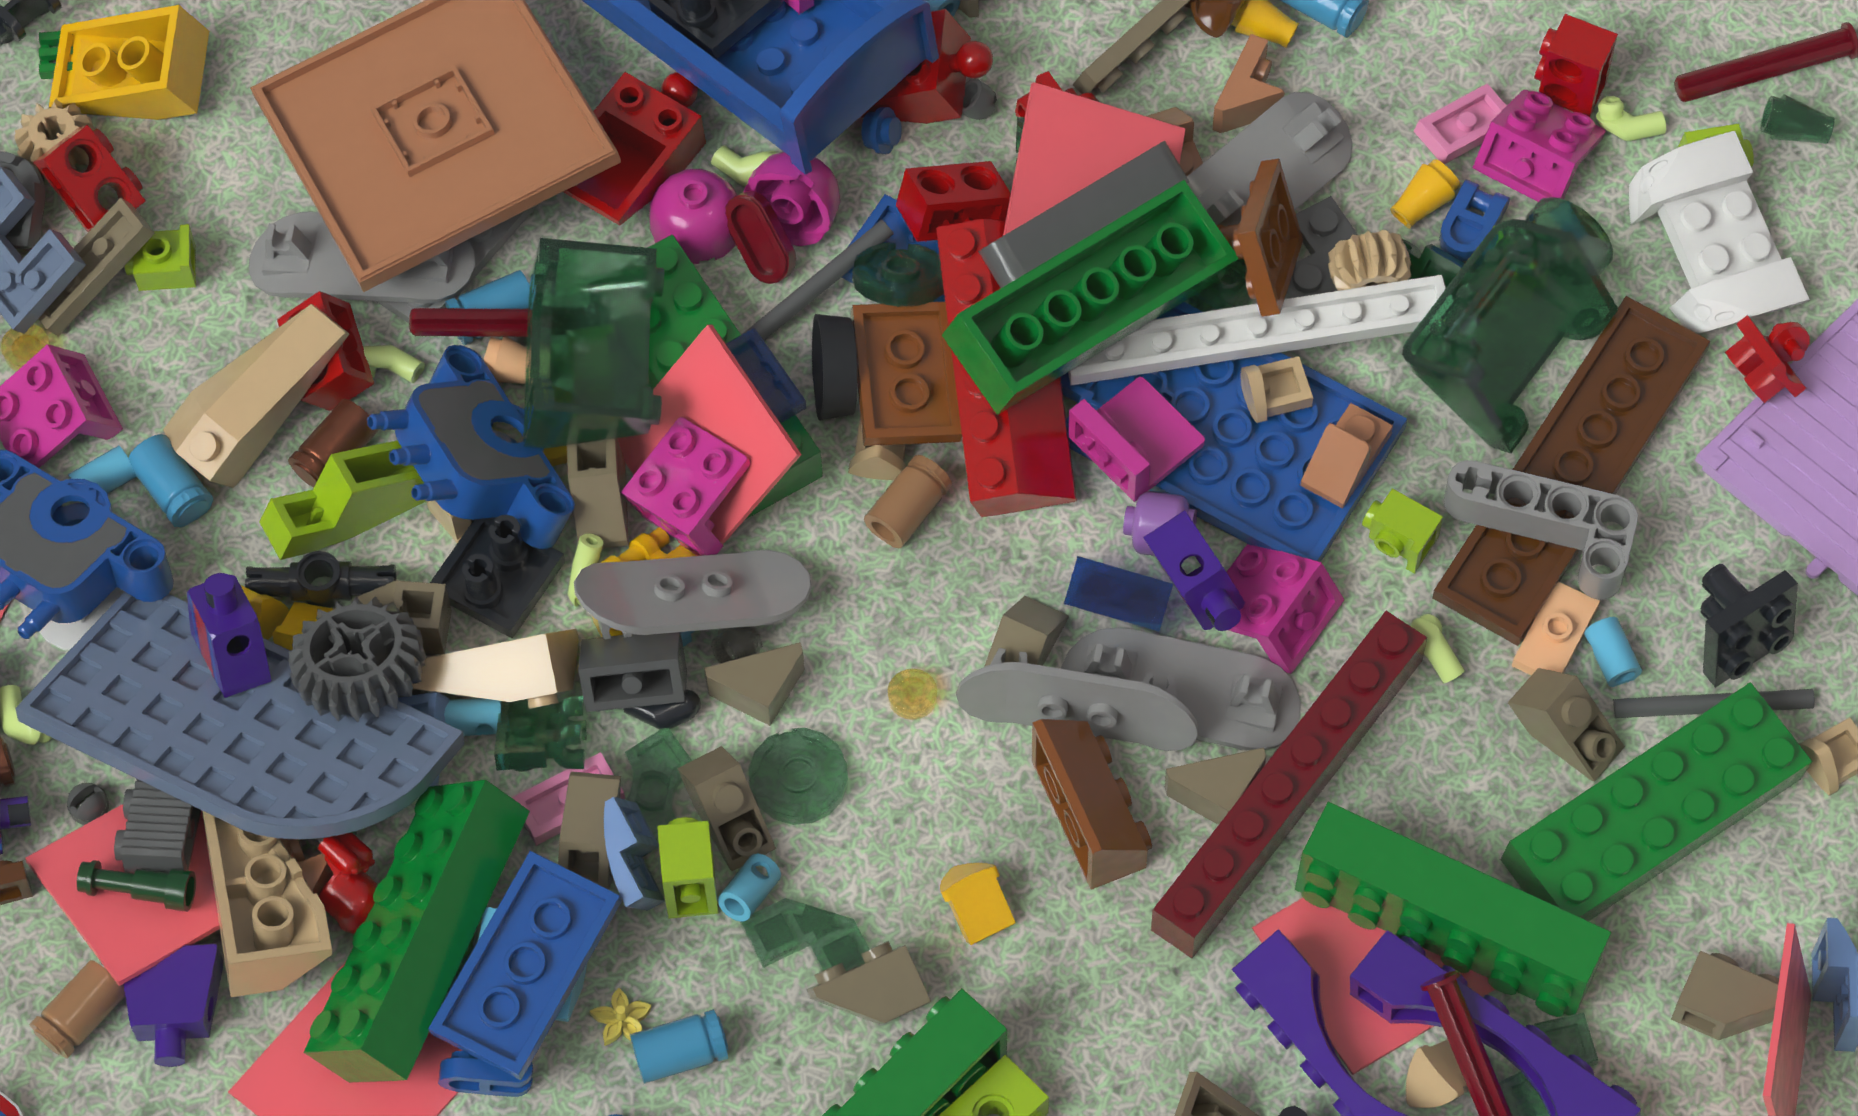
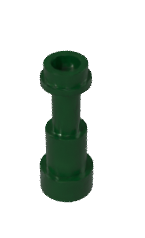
(172, 888)

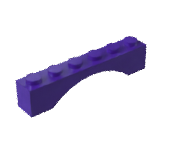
(1390, 986)
(1290, 993)

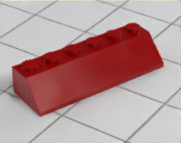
(1024, 452)

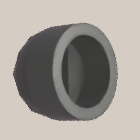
(978, 100)
(91, 807)

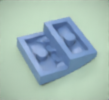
(626, 843)
(1837, 981)

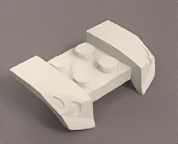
(1715, 234)

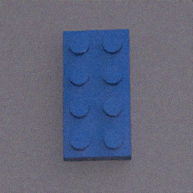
(525, 965)

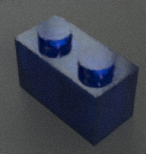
(1118, 594)

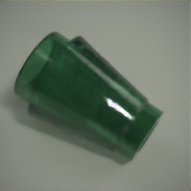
(1795, 121)

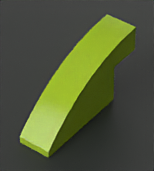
(350, 497)

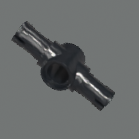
(297, 579)

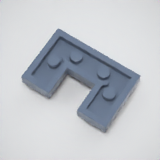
(36, 280)

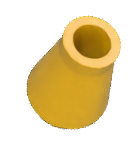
(1265, 21)
(1426, 192)

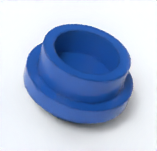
(881, 130)

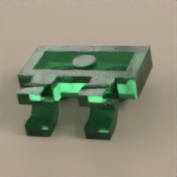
(526, 737)

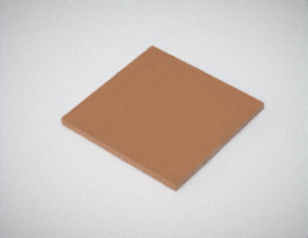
(433, 130)

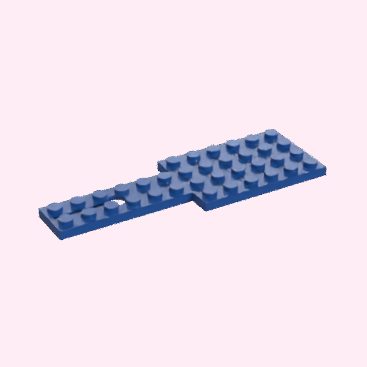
(1246, 470)

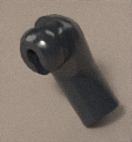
(669, 714)

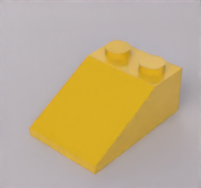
(132, 64)

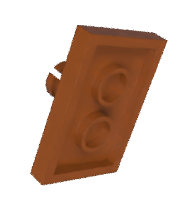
(1267, 238)
(905, 375)

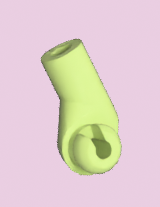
(1626, 126)
(738, 167)
(395, 360)
(587, 553)
(1437, 648)
(9, 699)

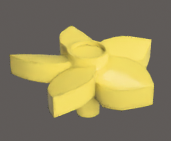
(621, 1017)

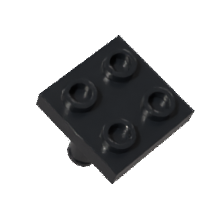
(714, 23)
(497, 573)
(1744, 623)

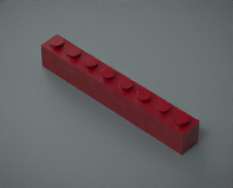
(1288, 784)

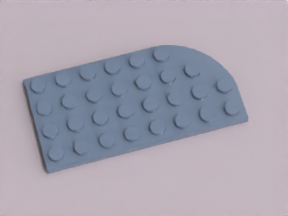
(257, 759)

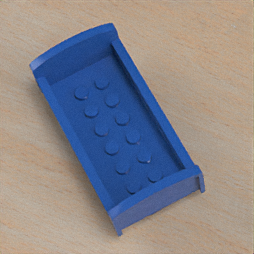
(796, 73)

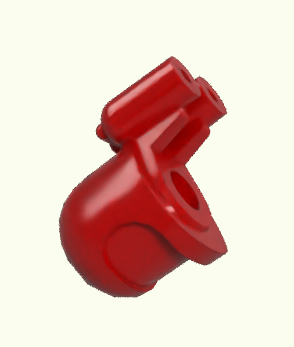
(350, 889)

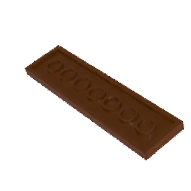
(1584, 441)

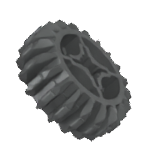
(357, 659)

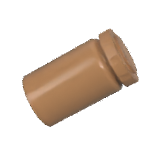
(908, 501)
(78, 1009)

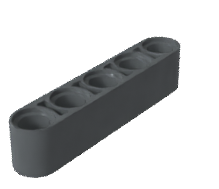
(1082, 214)

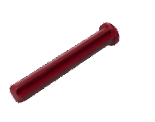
(1768, 63)
(468, 322)
(1466, 1044)

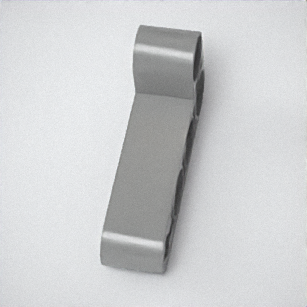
(1541, 523)

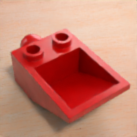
(937, 89)
(653, 138)

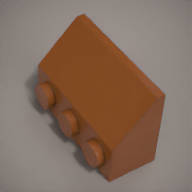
(1089, 800)

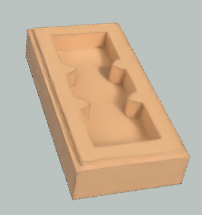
(1556, 631)

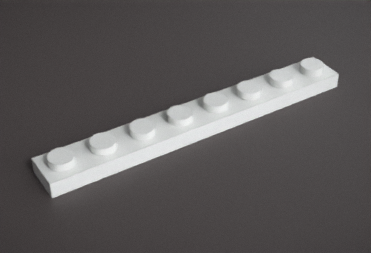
(1244, 333)

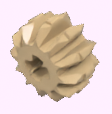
(49, 124)
(1369, 260)

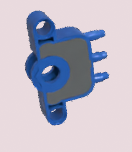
(465, 461)
(69, 555)

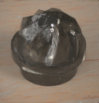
(736, 643)

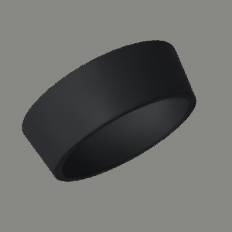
(834, 366)

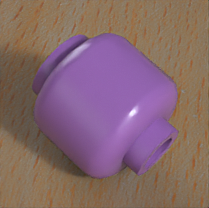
(1150, 513)

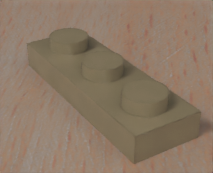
(1132, 45)
(105, 253)

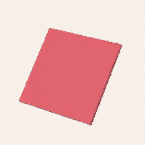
(1073, 144)
(720, 398)
(124, 931)
(1334, 951)
(1788, 1030)
(295, 1084)

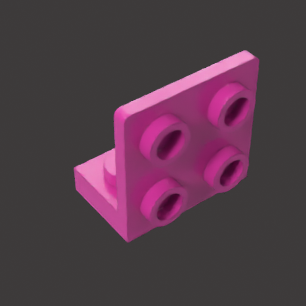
(1536, 146)
(51, 404)
(1134, 437)
(685, 484)
(1285, 602)

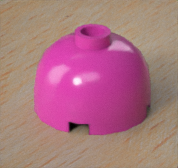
(801, 201)
(693, 211)

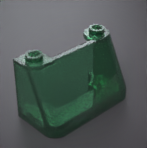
(1503, 322)
(589, 343)

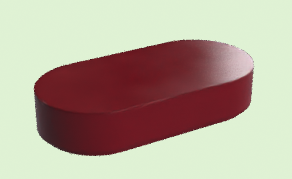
(760, 237)

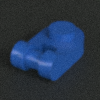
(1465, 230)
(471, 1075)

